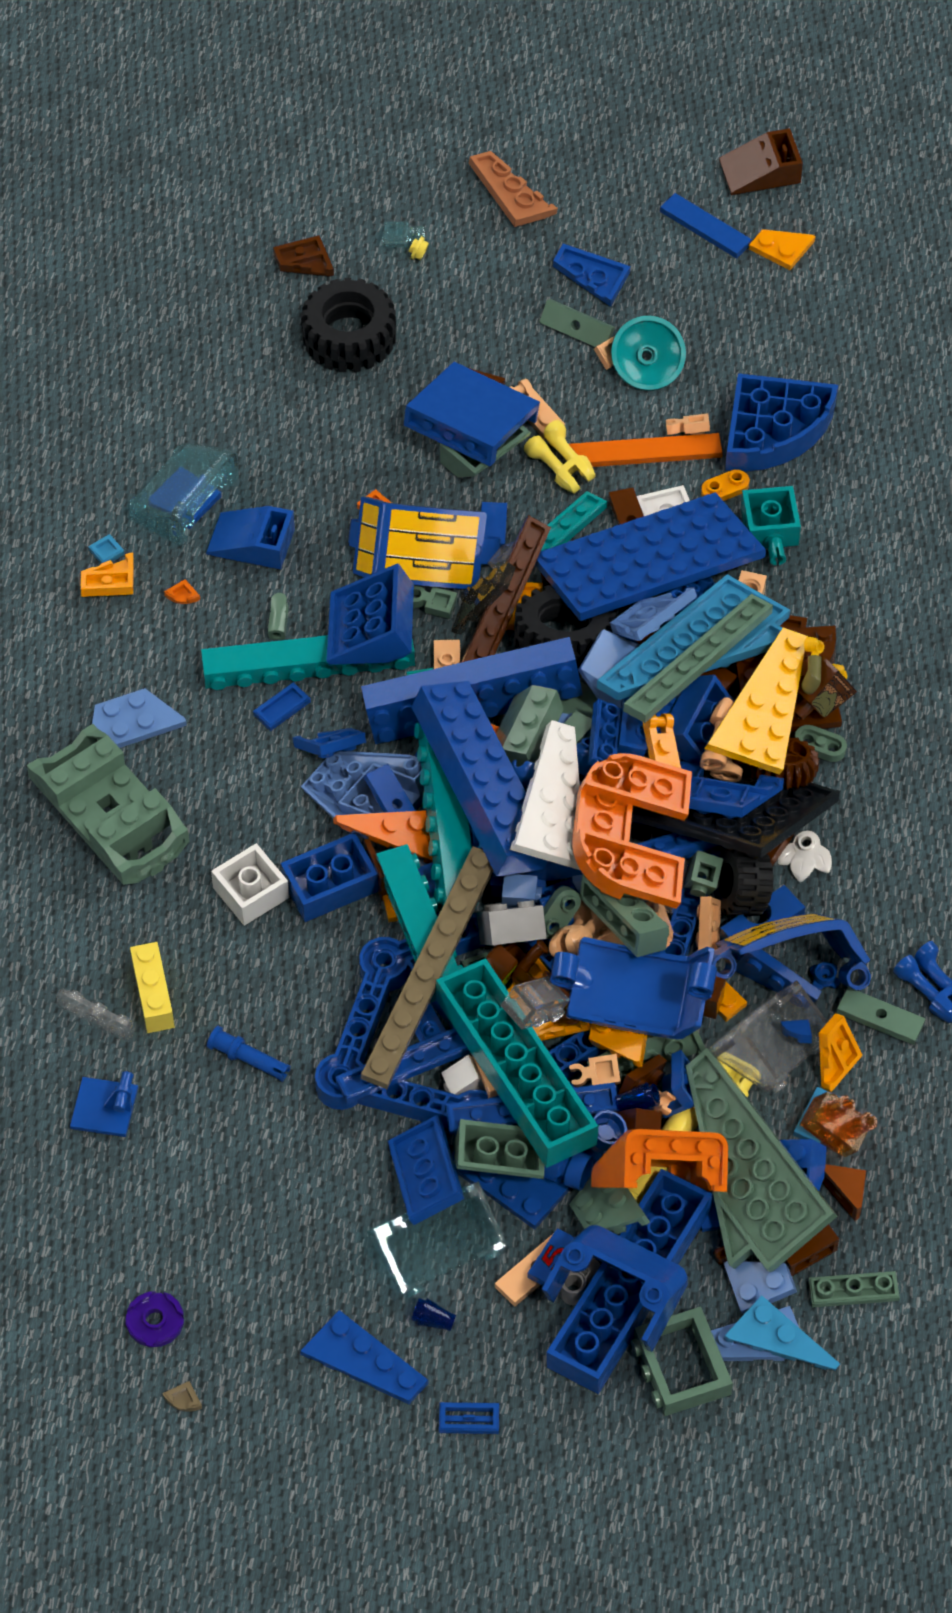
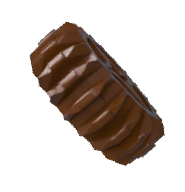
(799, 767)

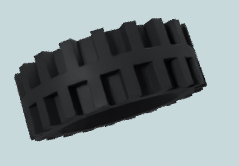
(547, 607)

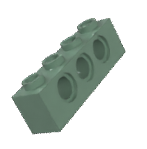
(628, 919)

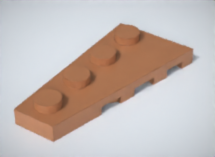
(509, 191)

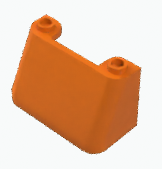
(687, 1154)

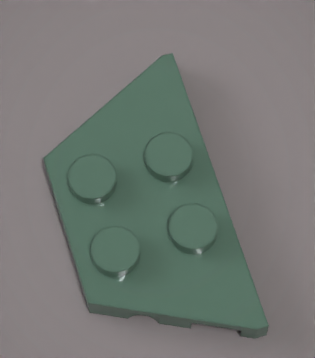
(607, 1208)

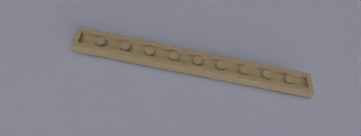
(427, 969)

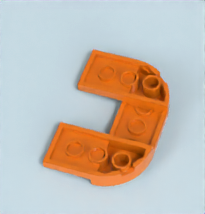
(604, 827)

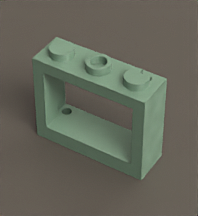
(718, 1388)

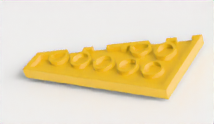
(762, 715)

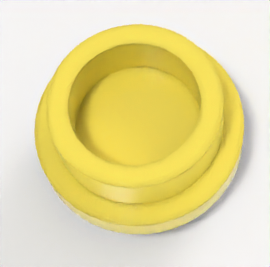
(418, 248)

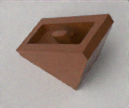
(847, 1187)

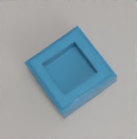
(106, 549)

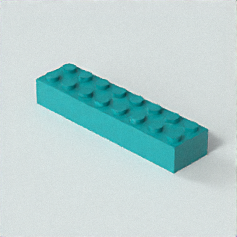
(516, 1064)

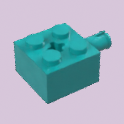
(772, 519)

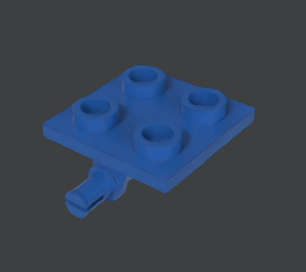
(105, 1105)

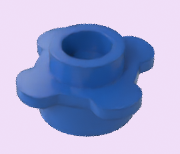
(827, 969)

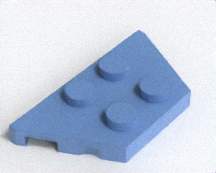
(649, 614)
(135, 717)

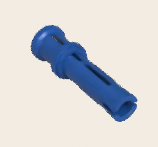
(236, 1048)

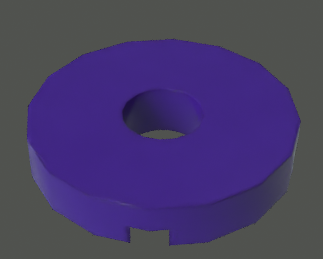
(158, 1334)

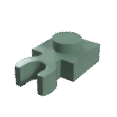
(437, 602)

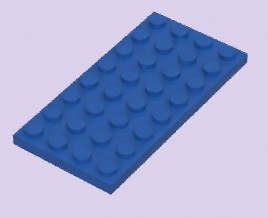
(648, 556)

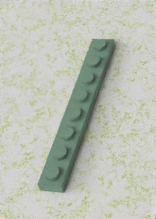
(697, 658)

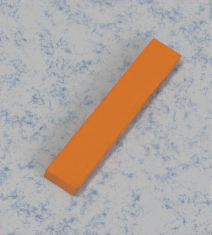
(650, 449)

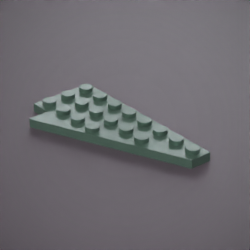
(768, 1197)

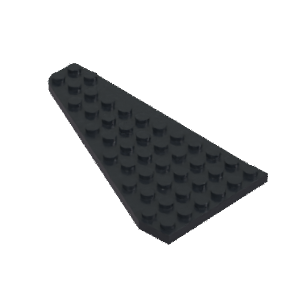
(756, 831)

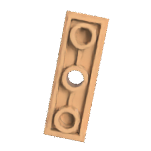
(515, 1283)

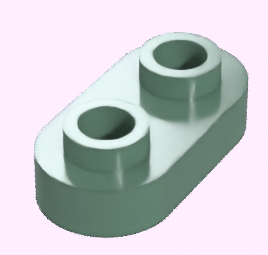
(822, 741)
(557, 912)

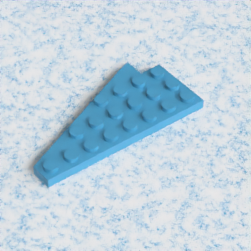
(685, 629)

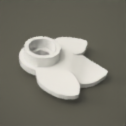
(805, 859)

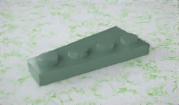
(665, 1047)

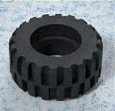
(351, 348)

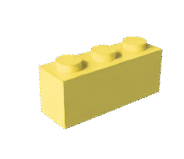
(152, 987)

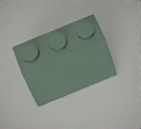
(466, 466)
(526, 722)
(496, 1150)

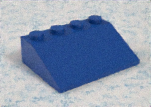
(371, 619)

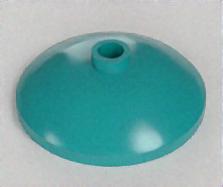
(657, 339)

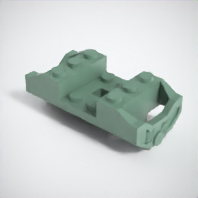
(94, 776)

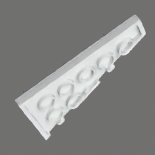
(551, 799)

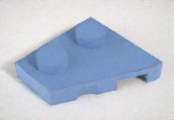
(753, 1280)

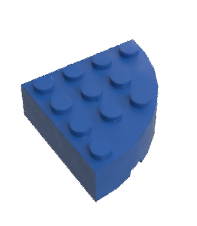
(776, 420)

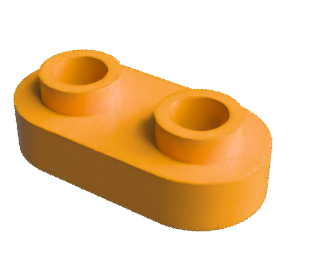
(726, 485)

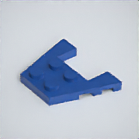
(727, 797)

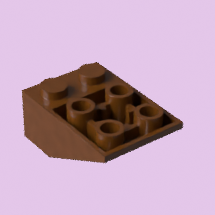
(763, 163)

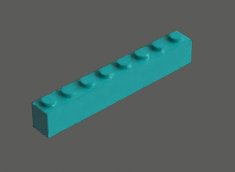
(281, 661)
(445, 822)

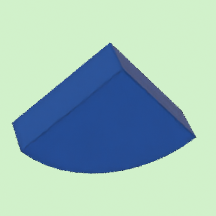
(798, 1029)

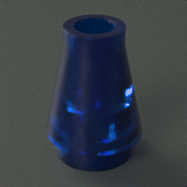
(643, 1097)
(432, 1315)

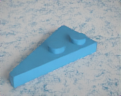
(772, 1331)

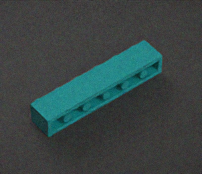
(410, 900)

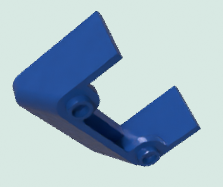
(662, 1278)

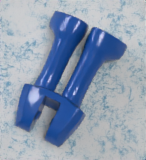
(925, 960)

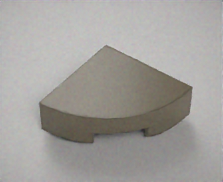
(183, 1397)

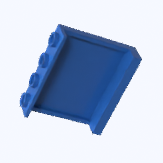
(469, 412)

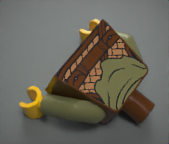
(823, 685)

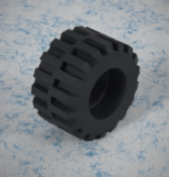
(744, 883)

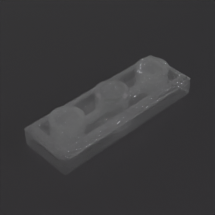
(95, 1014)

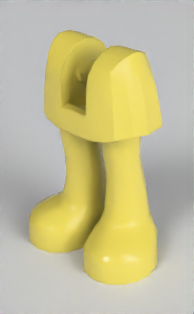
(555, 435)

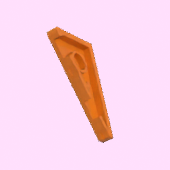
(391, 829)

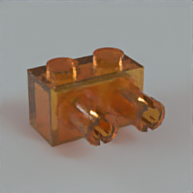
(838, 1123)

